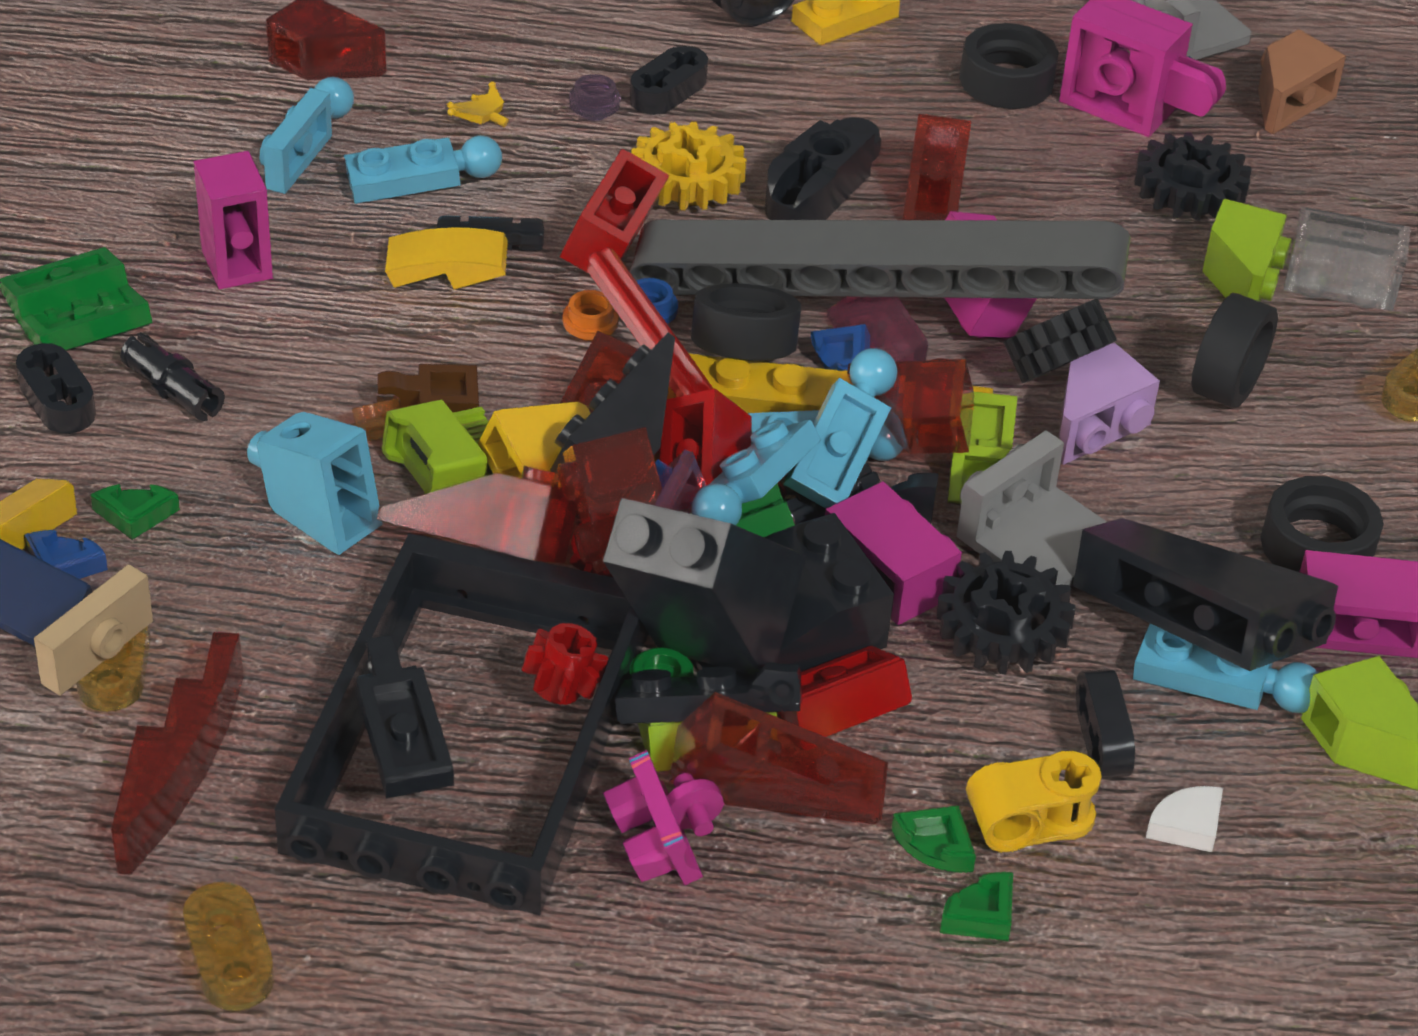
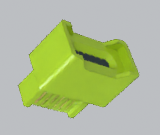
(437, 443)

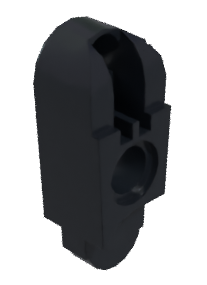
(821, 169)

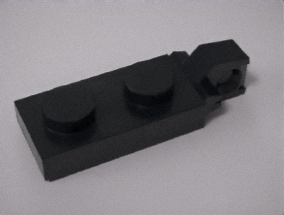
(658, 697)
(402, 723)

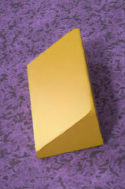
(35, 508)

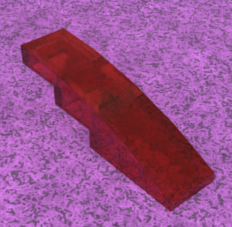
(174, 759)

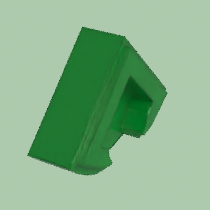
(134, 509)
(936, 838)
(981, 908)

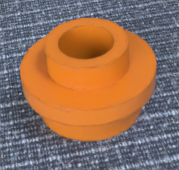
(589, 313)

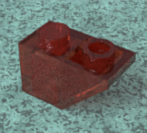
(325, 42)
(930, 406)
(598, 477)

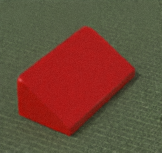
(851, 691)

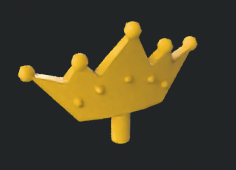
(481, 108)

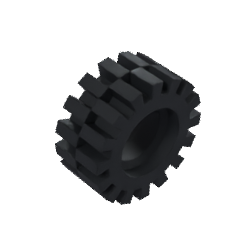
(1060, 340)

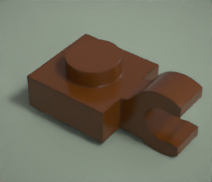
(450, 382)

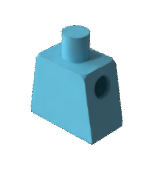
(319, 478)

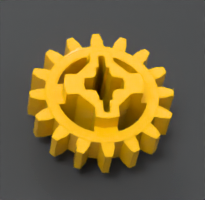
(698, 164)

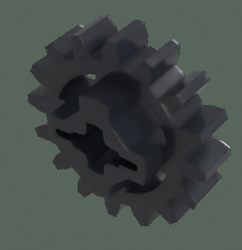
(1191, 175)
(1005, 612)

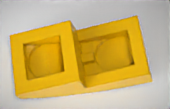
(461, 253)

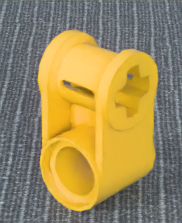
(1027, 803)

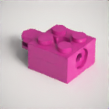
(1140, 86)

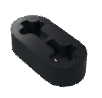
(668, 80)
(64, 382)
(1105, 722)

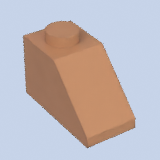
(1297, 78)

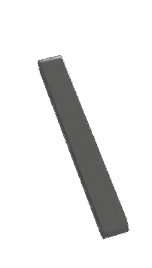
(889, 257)

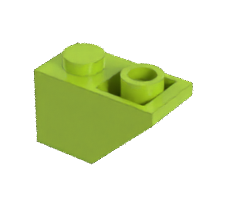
(1246, 250)
(1366, 720)

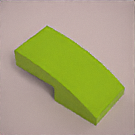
(989, 441)

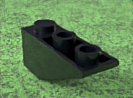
(629, 405)

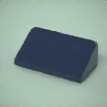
(34, 593)

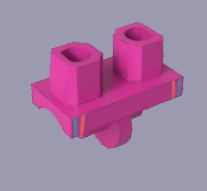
(687, 806)

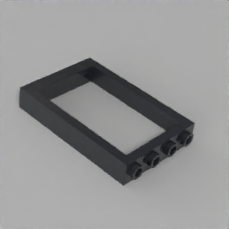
(490, 590)

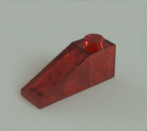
(497, 512)
(777, 764)

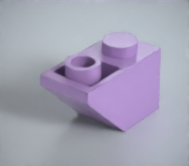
(1104, 401)

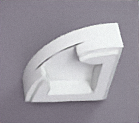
(1187, 818)

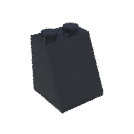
(704, 584)

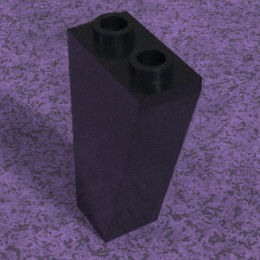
(1206, 593)

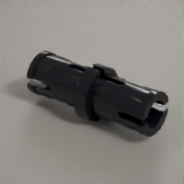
(172, 376)

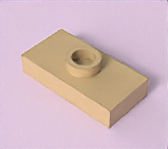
(93, 629)

